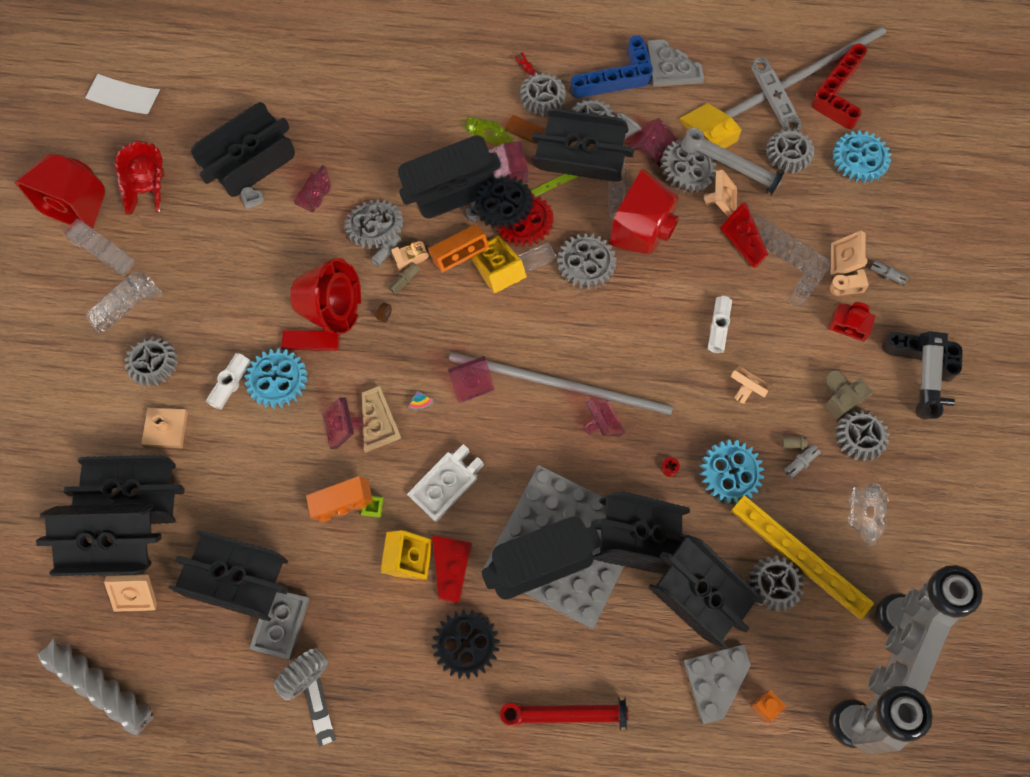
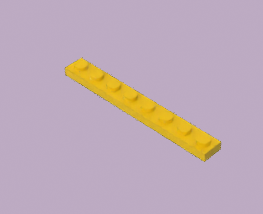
(802, 557)

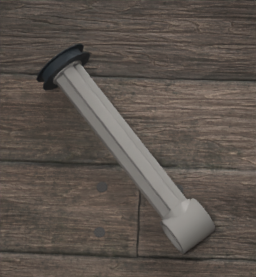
(695, 141)

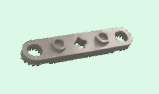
(770, 84)

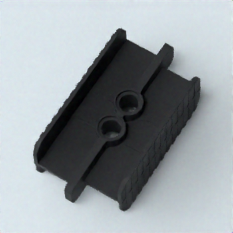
(230, 150)
(600, 162)
(448, 176)
(146, 472)
(638, 531)
(72, 554)
(541, 557)
(251, 595)
(731, 595)

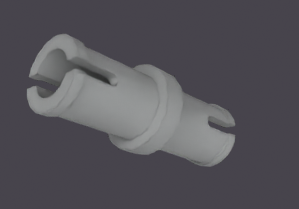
(385, 251)
(889, 272)
(802, 461)

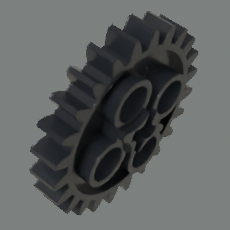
(504, 202)
(480, 656)

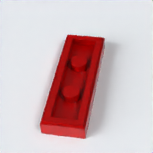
(310, 340)

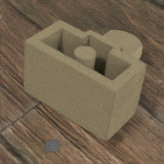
(845, 396)

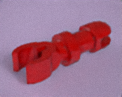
(527, 66)

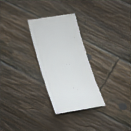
(122, 95)

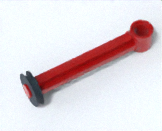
(567, 714)

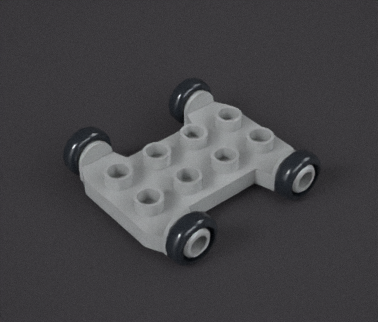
(916, 634)

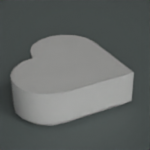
(251, 197)

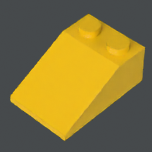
(714, 124)
(499, 265)

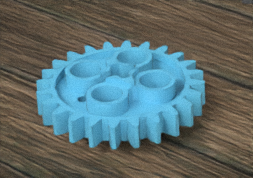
(861, 156)
(276, 378)
(715, 477)

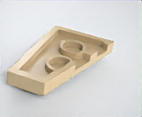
(378, 421)

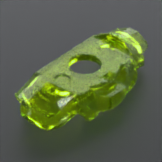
(478, 126)

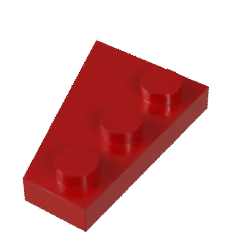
(745, 236)
(451, 565)

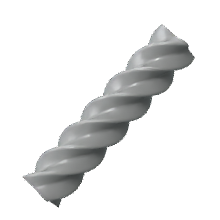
(91, 684)

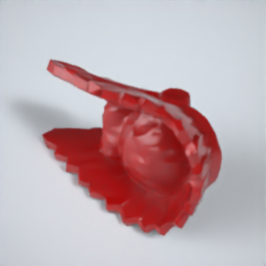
(139, 172)

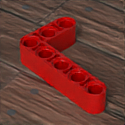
(826, 98)

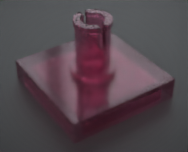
(471, 379)
(603, 419)
(339, 423)

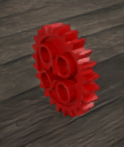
(531, 232)

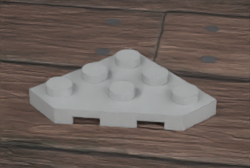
(672, 65)
(716, 680)

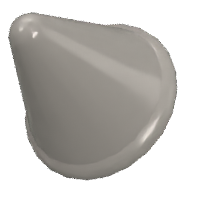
(633, 127)

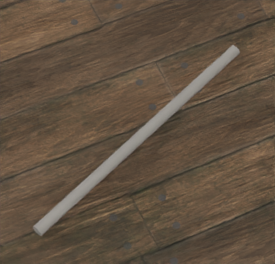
(807, 71)
(568, 385)

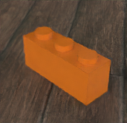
(458, 248)
(339, 499)

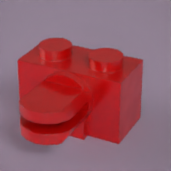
(852, 320)

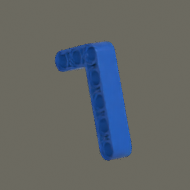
(619, 78)

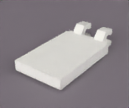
(445, 483)

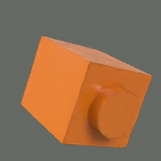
(768, 706)

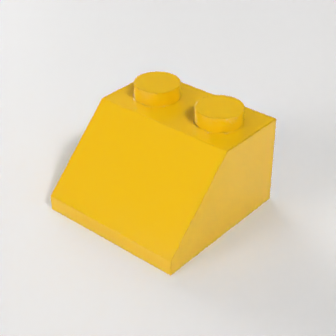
(406, 555)

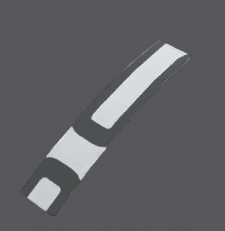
(319, 713)

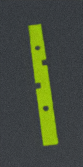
(552, 184)

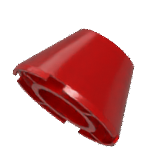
(328, 296)

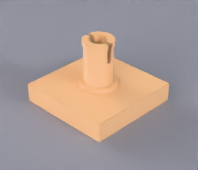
(725, 194)
(848, 253)
(750, 383)
(164, 428)
(130, 592)

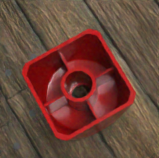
(63, 189)
(645, 215)

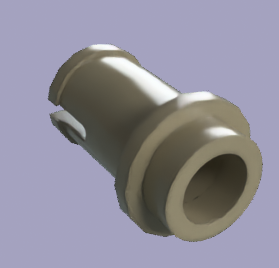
(794, 442)

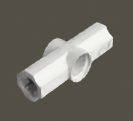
(719, 333)
(222, 391)

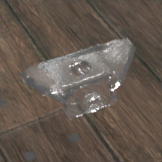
(869, 528)

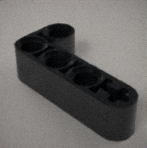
(899, 345)

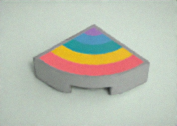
(420, 402)

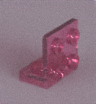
(654, 139)
(314, 190)

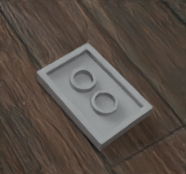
(281, 633)

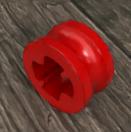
(673, 462)

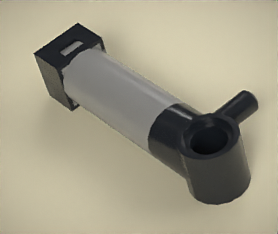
(931, 376)

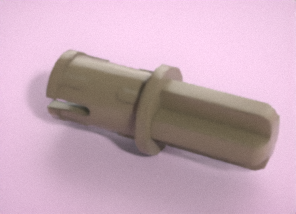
(404, 278)

